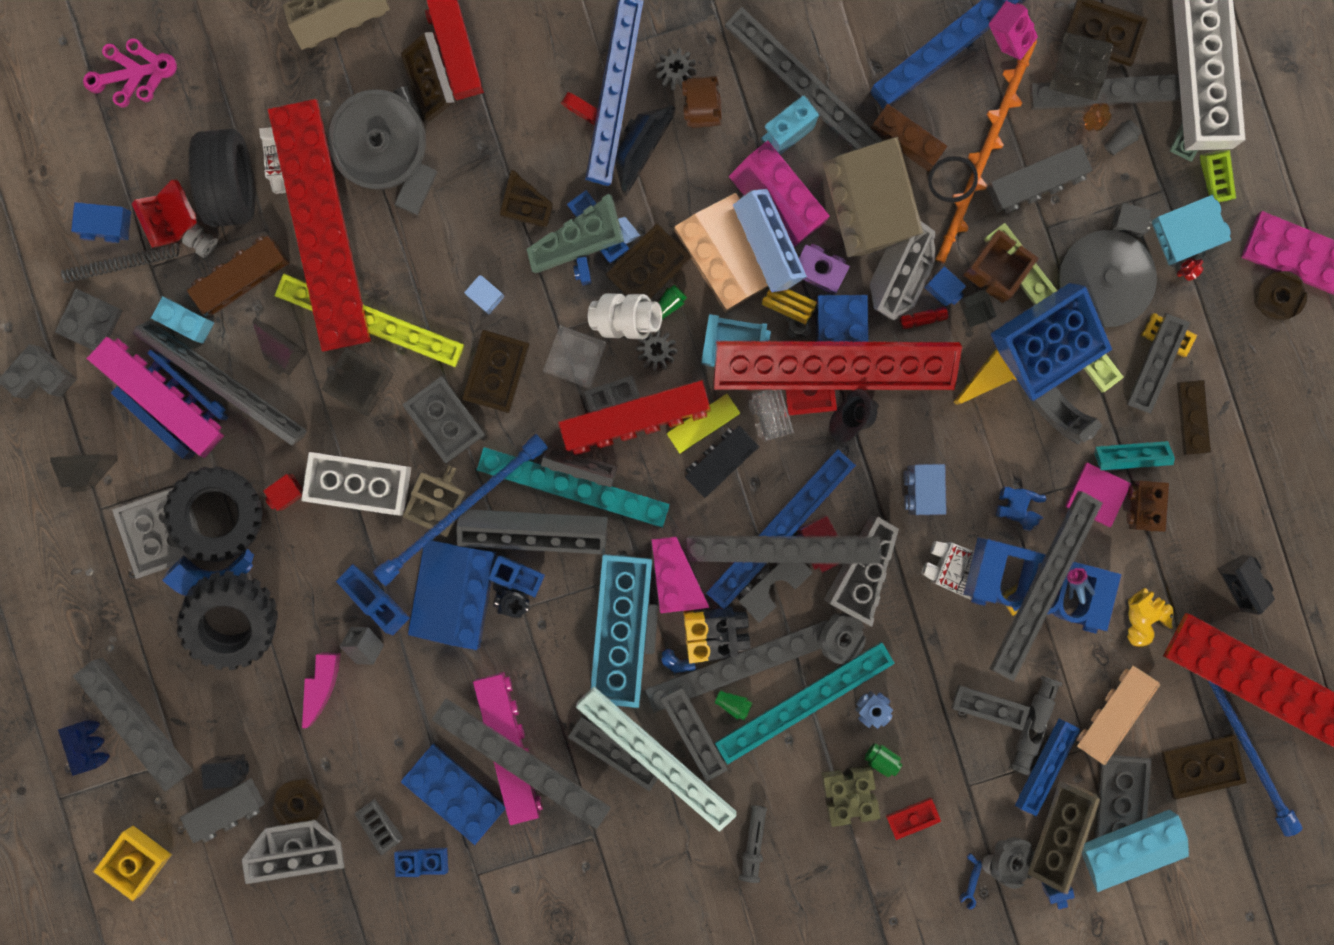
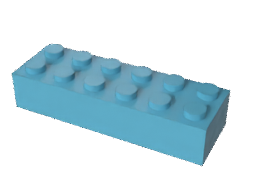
(621, 628)

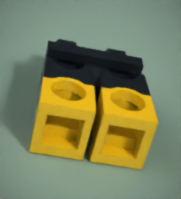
(713, 634)

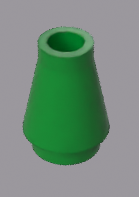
(671, 300)
(735, 705)

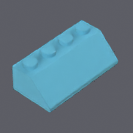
(1135, 850)

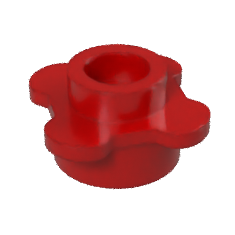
(1190, 269)

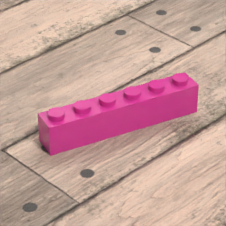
(156, 397)
(500, 714)

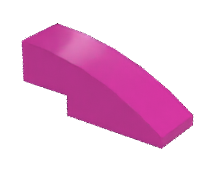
(319, 687)

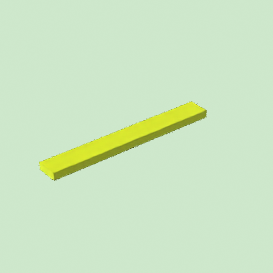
(383, 326)

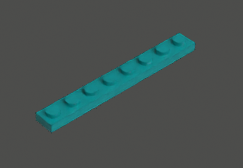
(577, 489)
(804, 703)

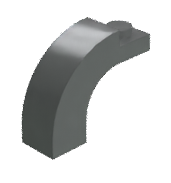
(1065, 417)

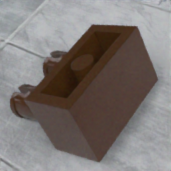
(1148, 506)

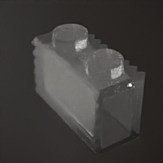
(771, 414)

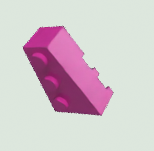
(675, 579)

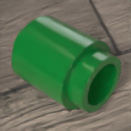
(883, 760)

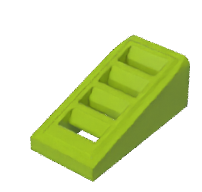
(1227, 173)

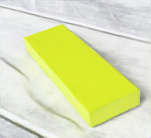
(693, 431)

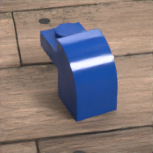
(516, 576)

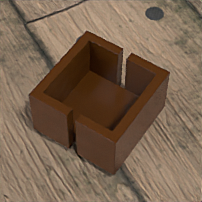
(999, 269)

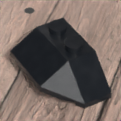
(639, 143)

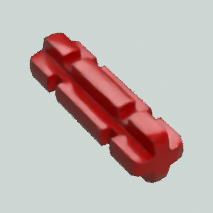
(924, 318)

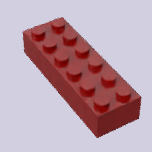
(635, 416)

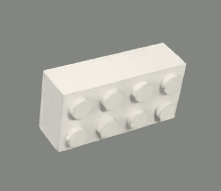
(356, 484)

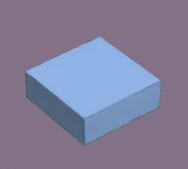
(628, 231)

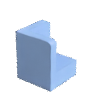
(484, 294)

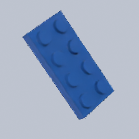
(454, 794)

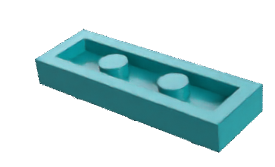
(1134, 455)

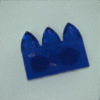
(80, 746)

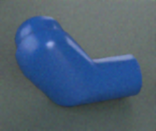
(674, 663)

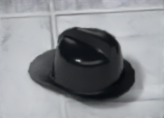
(853, 415)

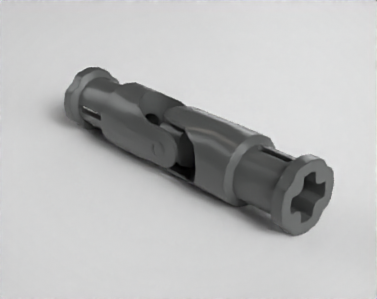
(1039, 715)

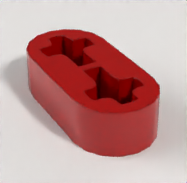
(580, 107)

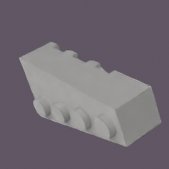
(859, 585)

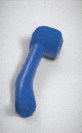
(972, 882)

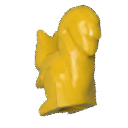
(1143, 614)

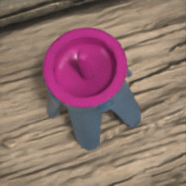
(1078, 580)

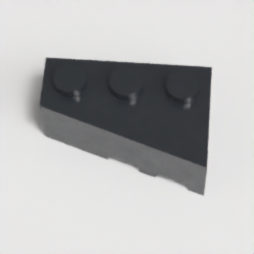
(720, 460)

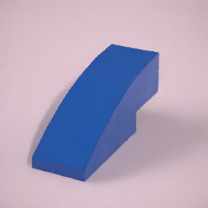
(372, 600)

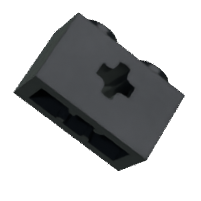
(224, 771)

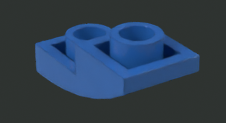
(421, 862)

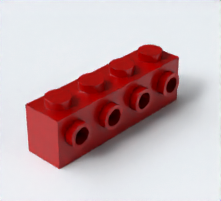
(455, 47)

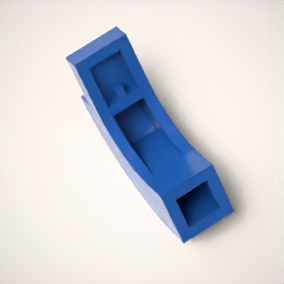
(186, 574)

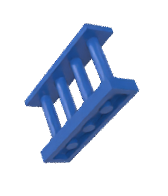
(214, 408)

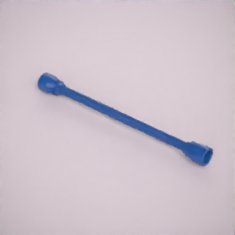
(388, 570)
(1286, 818)

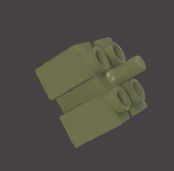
(850, 796)

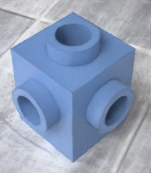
(868, 703)

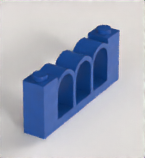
(987, 572)

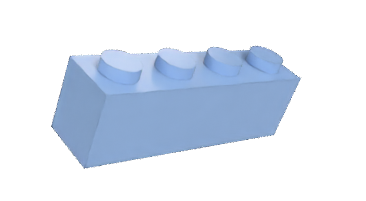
(769, 240)

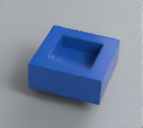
(582, 271)

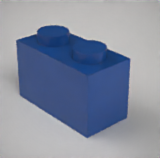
(101, 221)

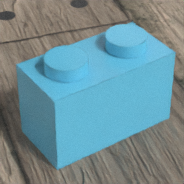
(182, 320)

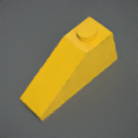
(989, 376)

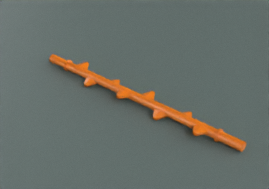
(980, 159)

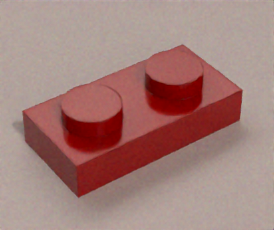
(913, 818)

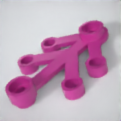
(133, 72)

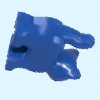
(1017, 506)

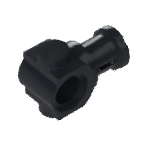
(511, 603)

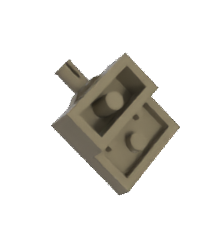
(434, 499)

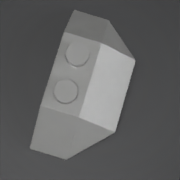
(903, 274)
(292, 852)

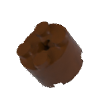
(703, 102)

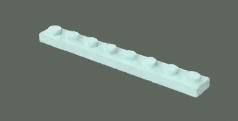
(656, 758)

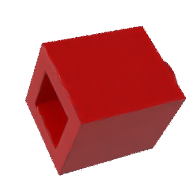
(283, 492)

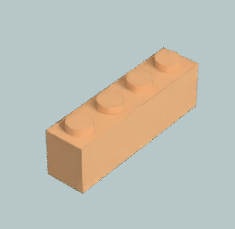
(1118, 715)

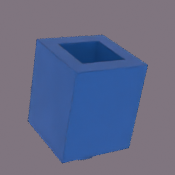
(945, 287)

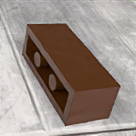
(914, 140)

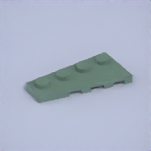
(584, 235)

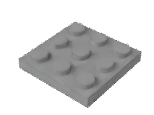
(146, 535)

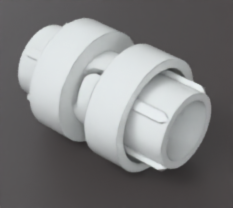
(625, 316)

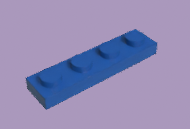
(1047, 767)

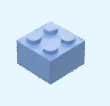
(925, 489)

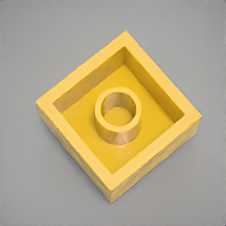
(132, 863)

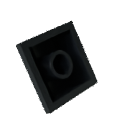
(1247, 584)

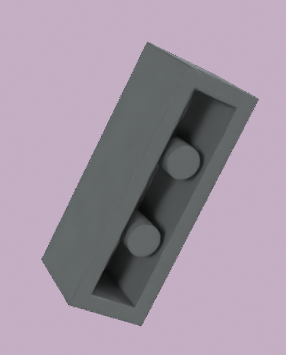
(223, 811)

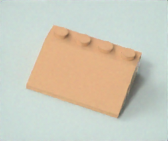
(722, 253)

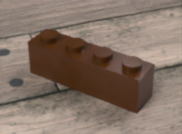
(237, 276)

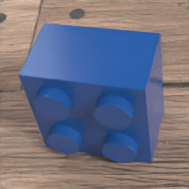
(842, 318)

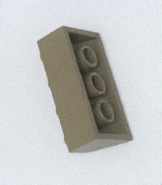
(323, 19)
(1063, 836)

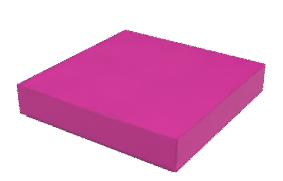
(1103, 487)

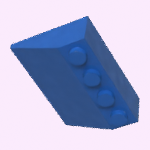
(1052, 340)
(452, 594)

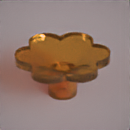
(1097, 117)

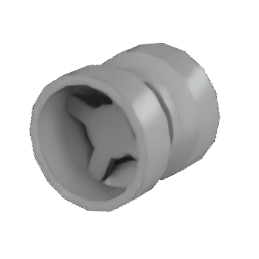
(199, 240)

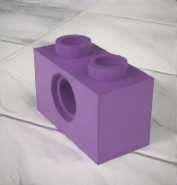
(835, 272)

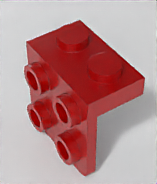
(165, 216)

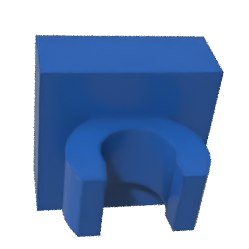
(1058, 897)

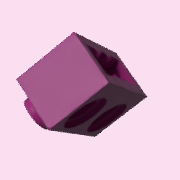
(1013, 29)

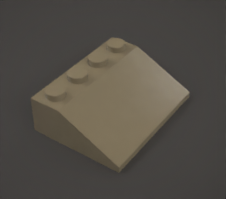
(872, 197)

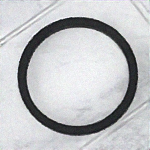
(948, 159)

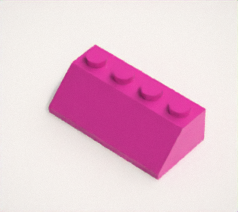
(792, 199)

